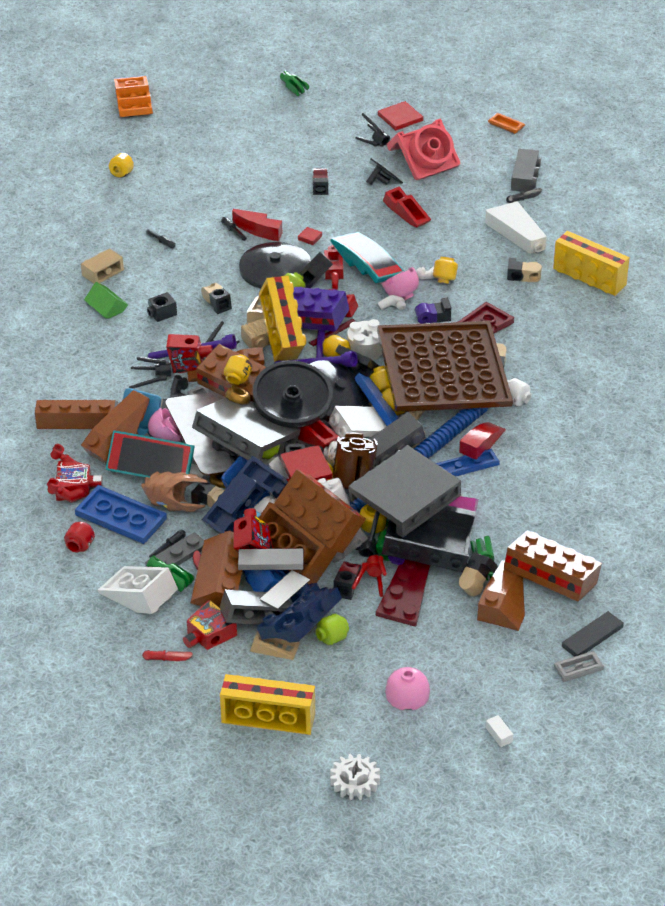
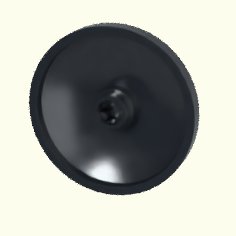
(271, 260)
(345, 388)
(292, 394)

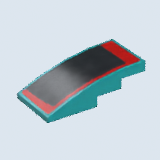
(366, 256)
(146, 455)

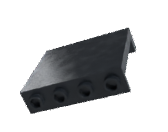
(436, 542)

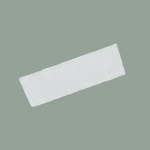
(284, 589)

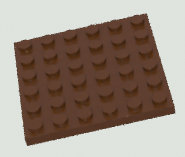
(444, 366)

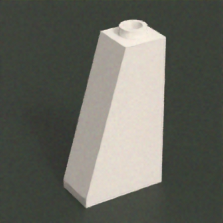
(516, 226)

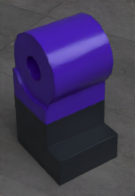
(434, 312)

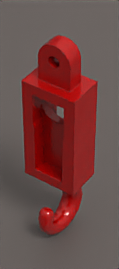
(335, 272)

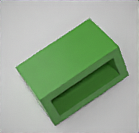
(105, 301)

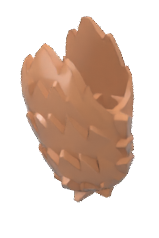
(169, 489)

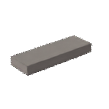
(270, 559)

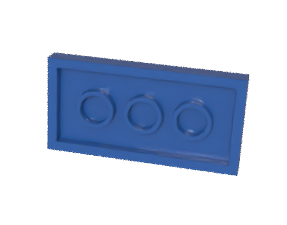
(121, 514)

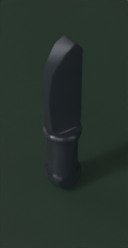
(523, 195)
(231, 226)
(162, 239)
(169, 542)

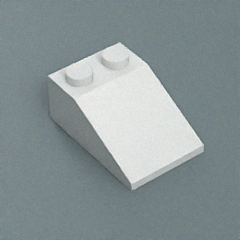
(140, 588)

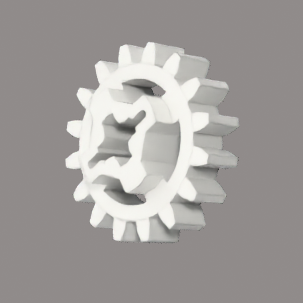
(365, 774)

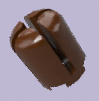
(353, 458)

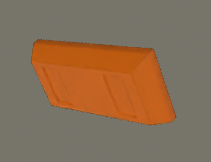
(506, 123)

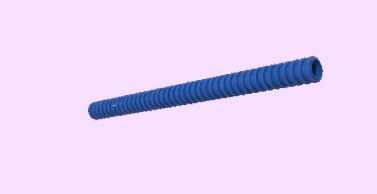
(440, 438)

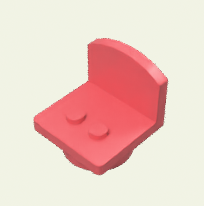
(426, 150)

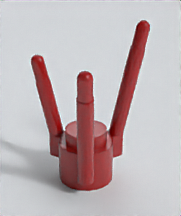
(375, 568)

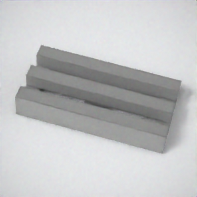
(579, 669)

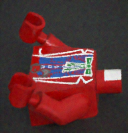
(72, 477)

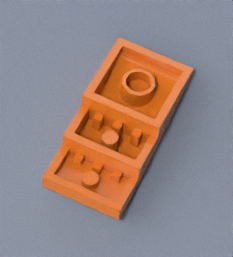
(133, 96)

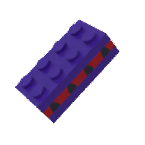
(321, 308)

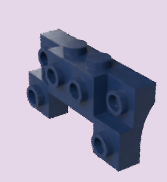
(243, 494)
(308, 608)

